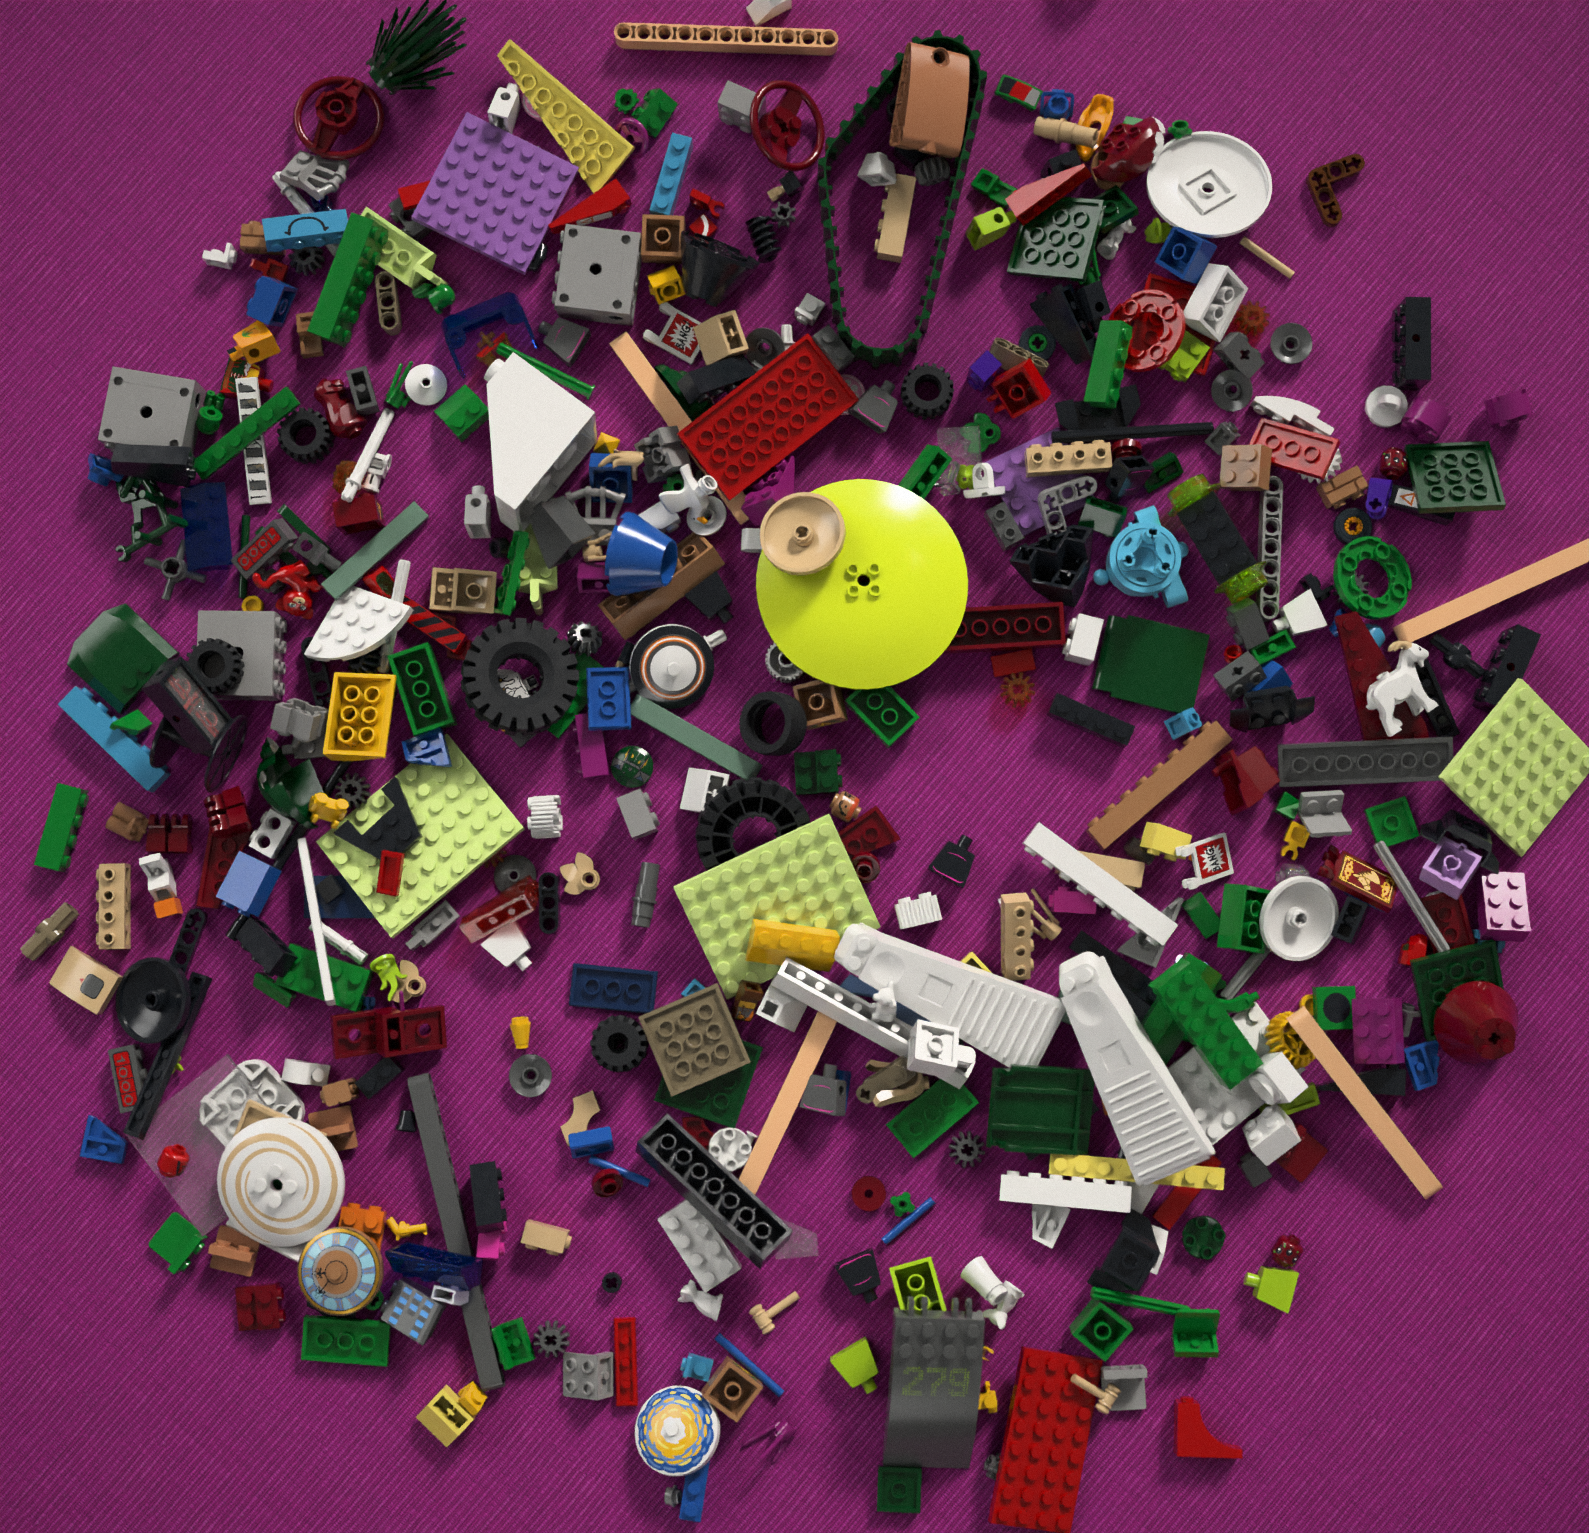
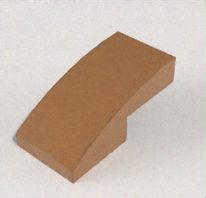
(310, 344)

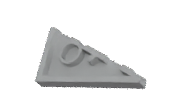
(1142, 950)

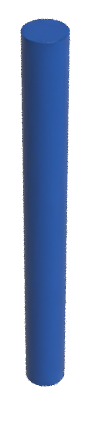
(746, 1362)

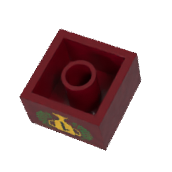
(358, 515)

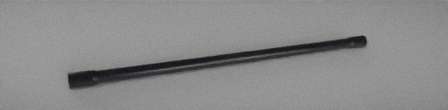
(292, 843)

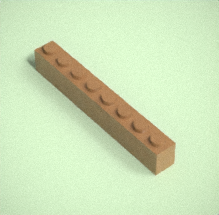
(1158, 785)

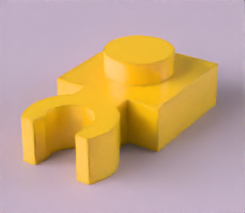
(1295, 836)

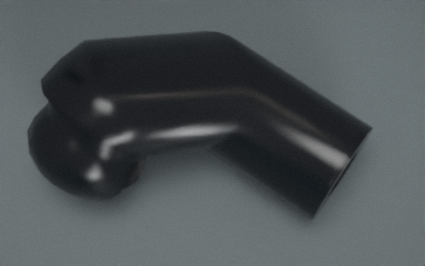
(539, 258)

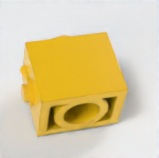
(666, 284)

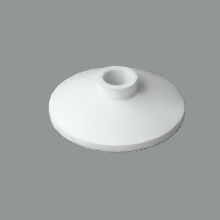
(425, 394)
(715, 509)

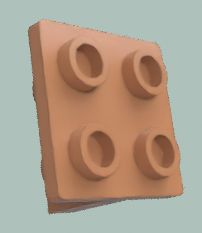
(338, 1125)
(233, 1252)

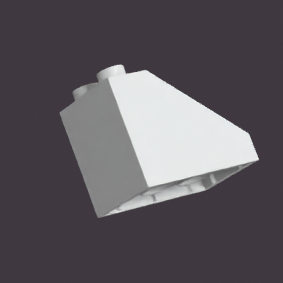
(535, 437)

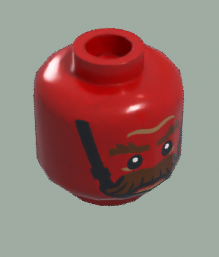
(173, 1161)

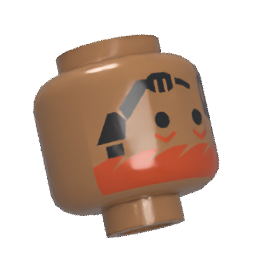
(845, 806)

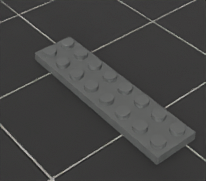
(1363, 761)

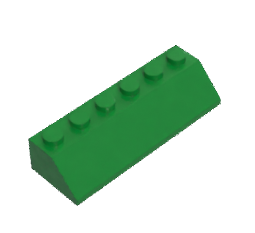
(1160, 1025)

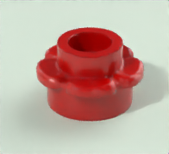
(1232, 652)

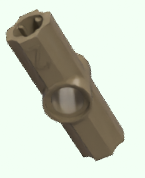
(49, 931)

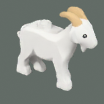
(1400, 686)

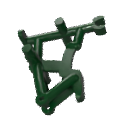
(146, 499)

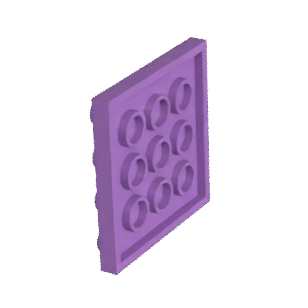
(1023, 491)

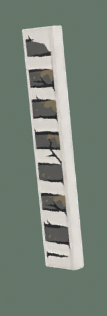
(255, 453)

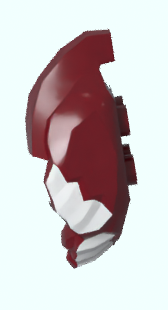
(1130, 150)

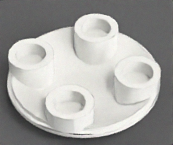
(730, 1148)

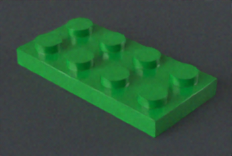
(931, 1115)
(346, 1340)

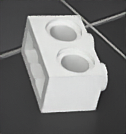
(277, 837)

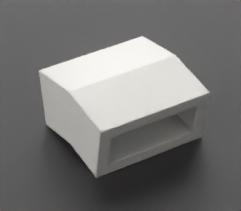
(442, 1294)

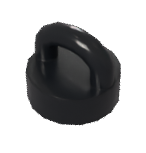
(499, 547)

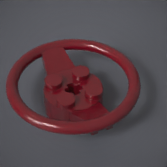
(334, 123)
(780, 127)

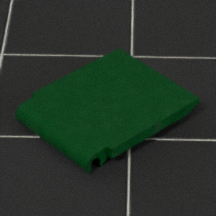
(1150, 663)
(1040, 1109)

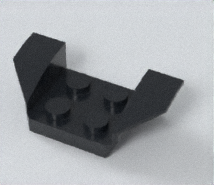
(1083, 416)
(1270, 708)
(1466, 828)
(1129, 1257)

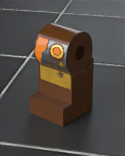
(746, 1000)

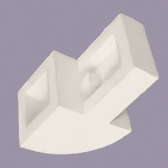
(305, 1072)

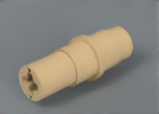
(1065, 132)

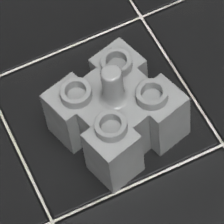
(662, 454)
(300, 719)

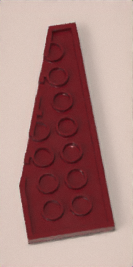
(1363, 664)

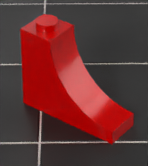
(1192, 1436)

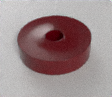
(868, 1203)

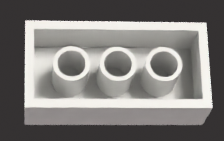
(699, 1245)

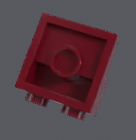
(260, 1306)

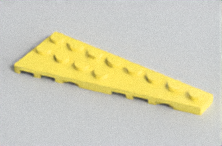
(576, 128)

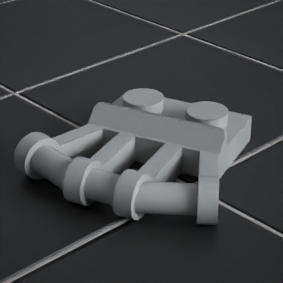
(303, 170)
(601, 525)

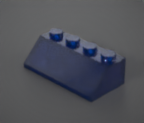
(208, 527)
(435, 1265)

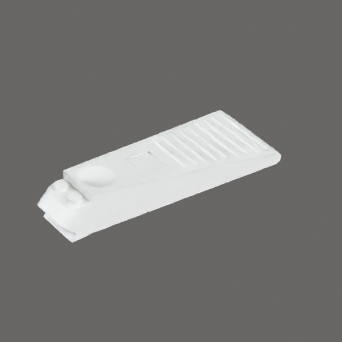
(989, 1010)
(1134, 1084)

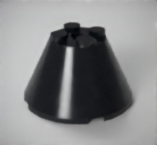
(712, 268)

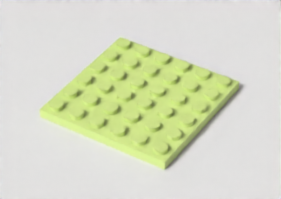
(1518, 767)

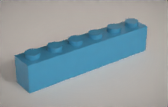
(117, 743)

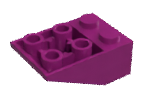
(769, 489)

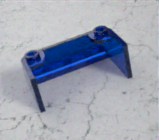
(502, 306)

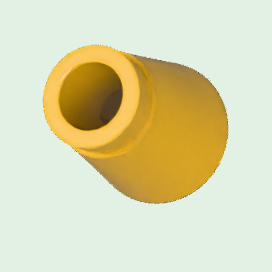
(520, 1030)

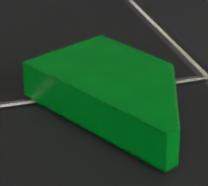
(132, 723)

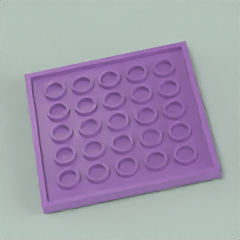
(495, 193)

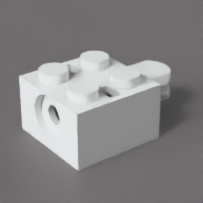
(936, 1050)

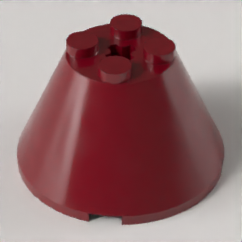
(1476, 1023)

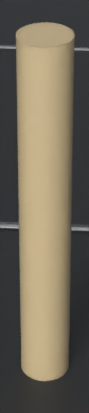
(1267, 257)

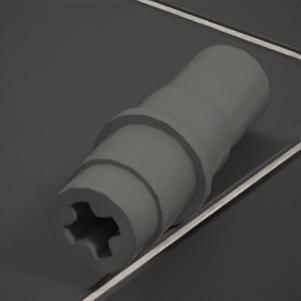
(645, 895)

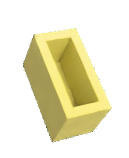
(1163, 840)

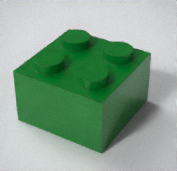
(1100, 1328)

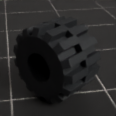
(605, 1044)

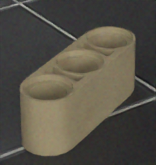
(383, 295)
(1011, 355)

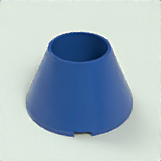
(639, 557)

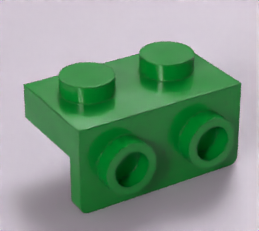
(654, 111)
(513, 1343)

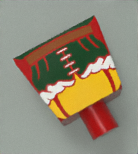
(241, 369)

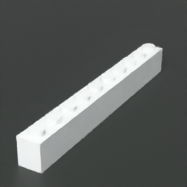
(850, 1012)

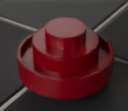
(1125, 448)
(866, 866)
(607, 1183)

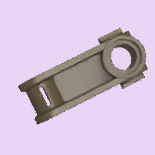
(885, 1079)

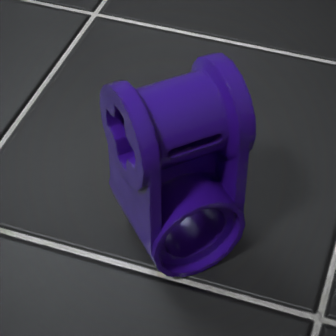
(1378, 495)

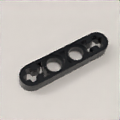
(315, 678)
(189, 949)

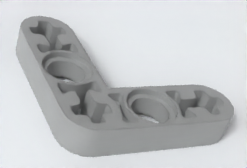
(1058, 500)

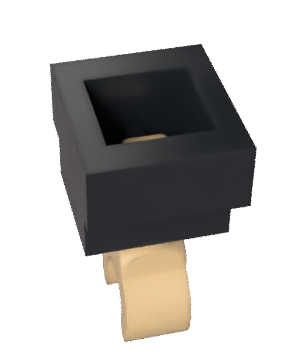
(789, 184)

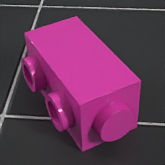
(1071, 902)
(490, 1245)

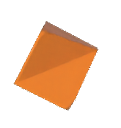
(168, 907)

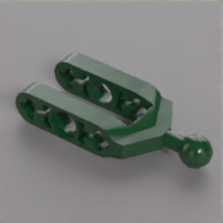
(301, 527)

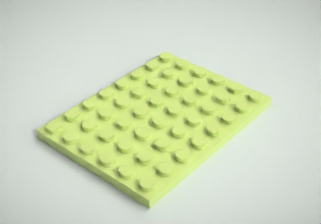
(460, 829)
(788, 880)

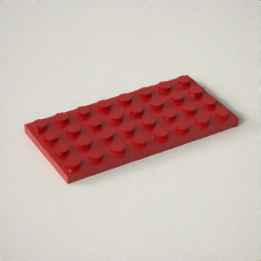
(767, 417)
(1044, 1441)

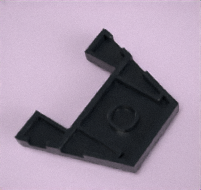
(392, 832)

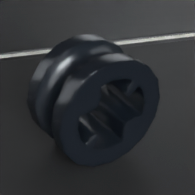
(613, 1289)

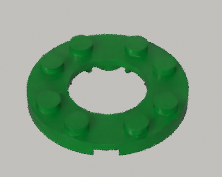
(1395, 567)

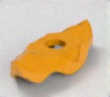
(1099, 111)

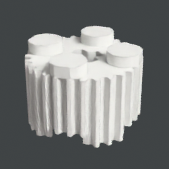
(784, 673)
(545, 816)

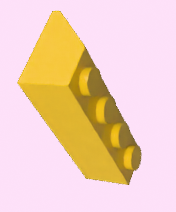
(806, 945)

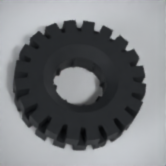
(526, 642)
(741, 802)

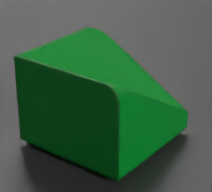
(1287, 806)

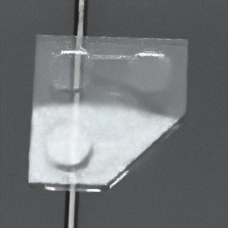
(961, 444)

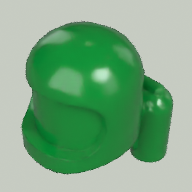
(439, 296)
(209, 416)

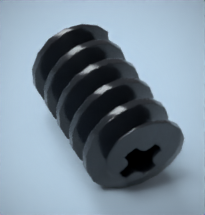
(762, 238)

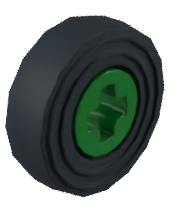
(1043, 335)

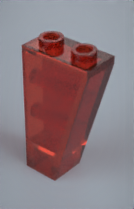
(501, 910)

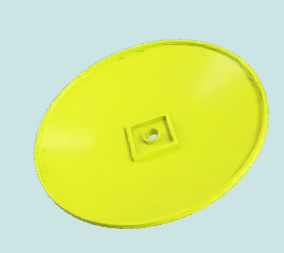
(878, 630)

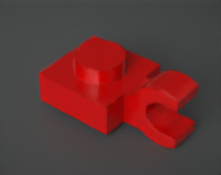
(702, 201)
(271, 269)

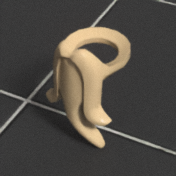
(625, 458)

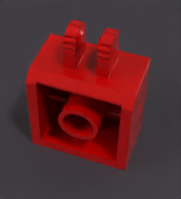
(1016, 400)

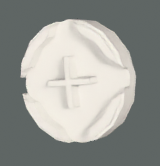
(1386, 406)
(983, 485)

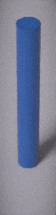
(624, 1172)
(925, 1206)

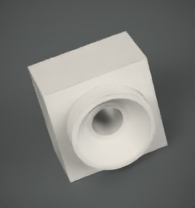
(1276, 1080)

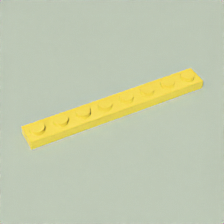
(1119, 1170)

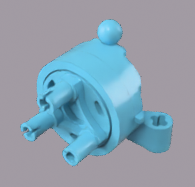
(1146, 560)

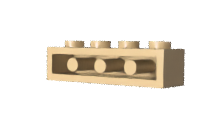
(1068, 459)
(114, 906)
(1016, 936)

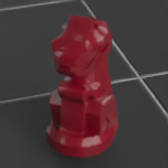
(340, 413)

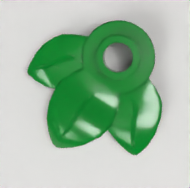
(985, 424)

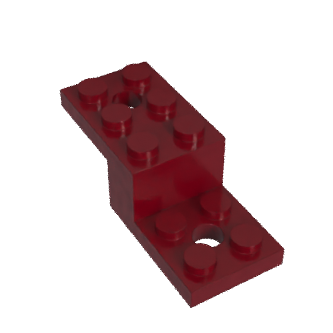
(388, 1031)

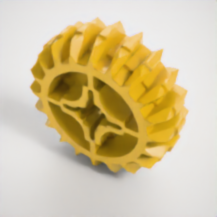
(1285, 1039)

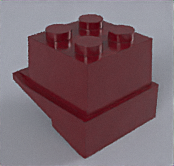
(1244, 778)

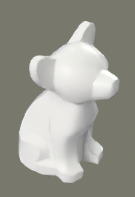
(1109, 246)
(885, 1004)
(705, 1302)
(999, 1315)

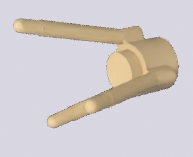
(593, 552)
(1049, 928)

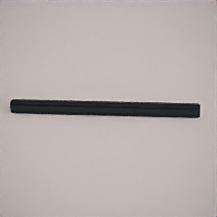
(1134, 432)

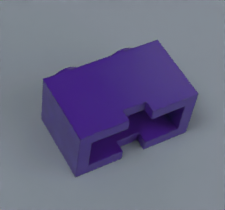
(983, 371)

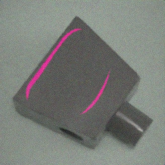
(564, 339)
(876, 407)
(825, 1093)

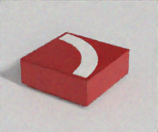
(703, 226)

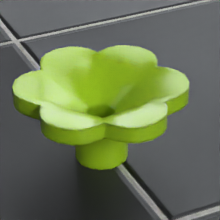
(965, 471)

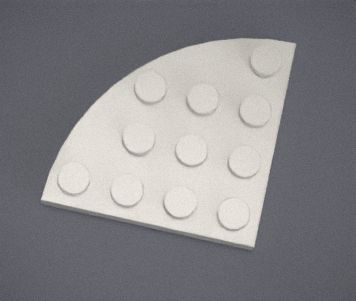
(356, 625)

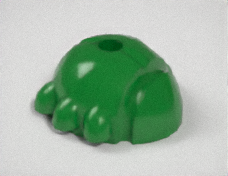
(622, 97)

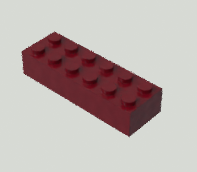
(1010, 628)

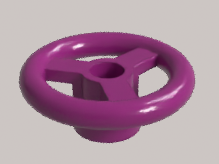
(635, 136)

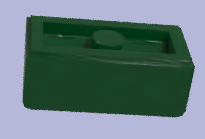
(1166, 469)

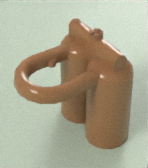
(127, 822)

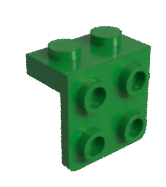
(177, 1242)
(1195, 1333)

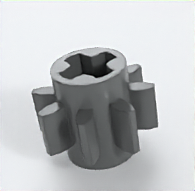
(783, 208)
(277, 587)
(991, 1465)

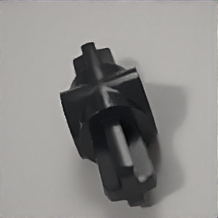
(1457, 656)

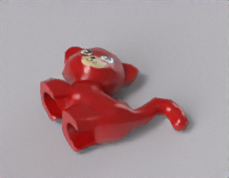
(297, 599)

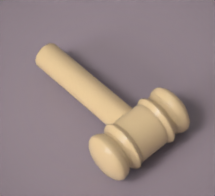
(763, 1318)
(1106, 1397)

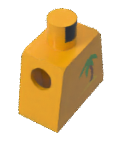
(254, 344)

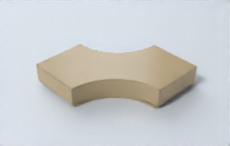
(584, 1108)

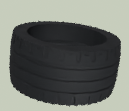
(752, 717)

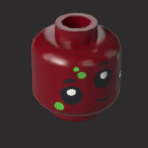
(1393, 463)
(1287, 1250)

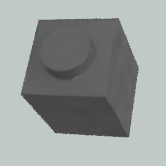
(1253, 1169)

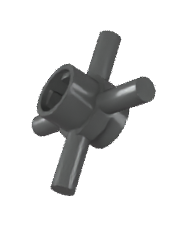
(172, 578)

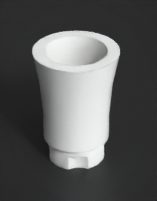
(984, 1281)

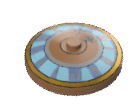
(340, 1271)

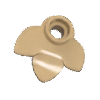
(577, 874)
(405, 985)

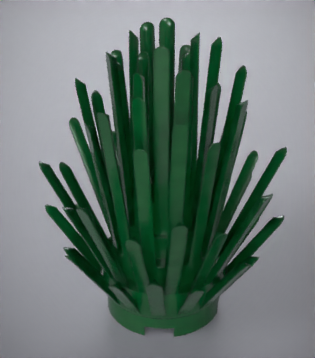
(406, 54)

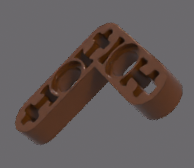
(1328, 179)

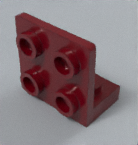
(1302, 1157)

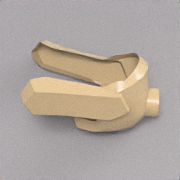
(904, 1092)

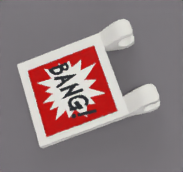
(677, 334)
(1209, 858)

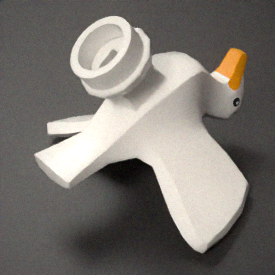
(692, 495)

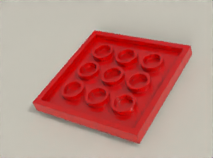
(1149, 326)

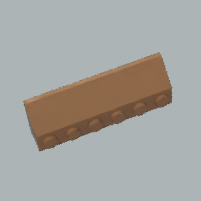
(695, 563)

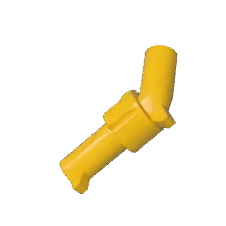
(404, 1229)

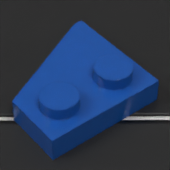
(428, 749)
(1422, 1064)
(102, 1142)

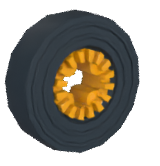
(1352, 515)

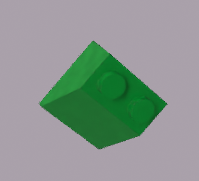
(463, 412)

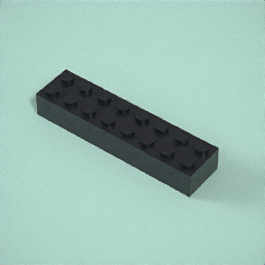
(713, 1191)

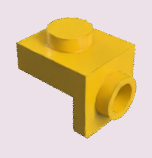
(472, 1398)

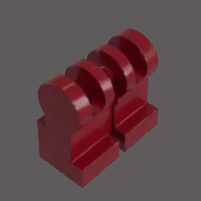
(236, 817)
(166, 843)

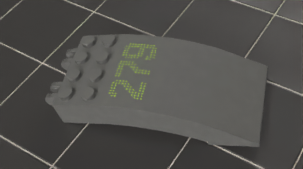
(933, 1386)

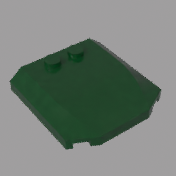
(119, 655)

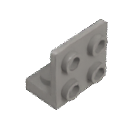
(1322, 813)
(588, 1375)
(1131, 1383)

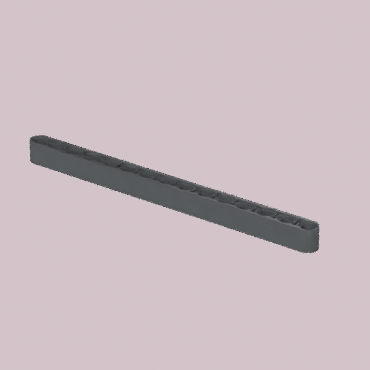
(455, 1225)

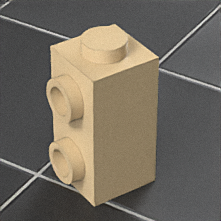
(546, 1236)

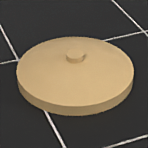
(802, 533)

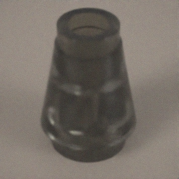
(1139, 853)

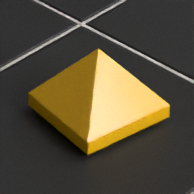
(606, 444)

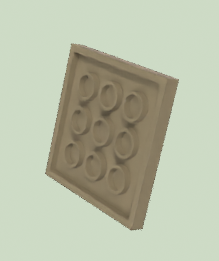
(694, 1039)

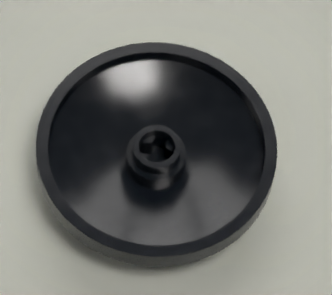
(153, 1000)

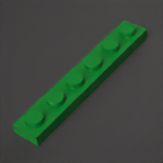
(245, 433)

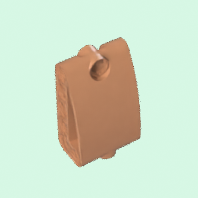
(931, 101)

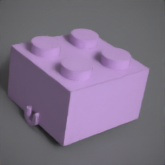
(1450, 867)

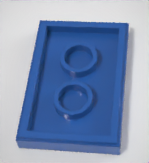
(608, 698)

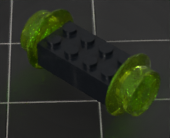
(1217, 538)

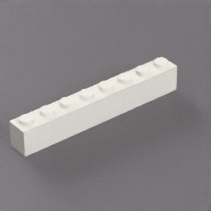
(1101, 885)

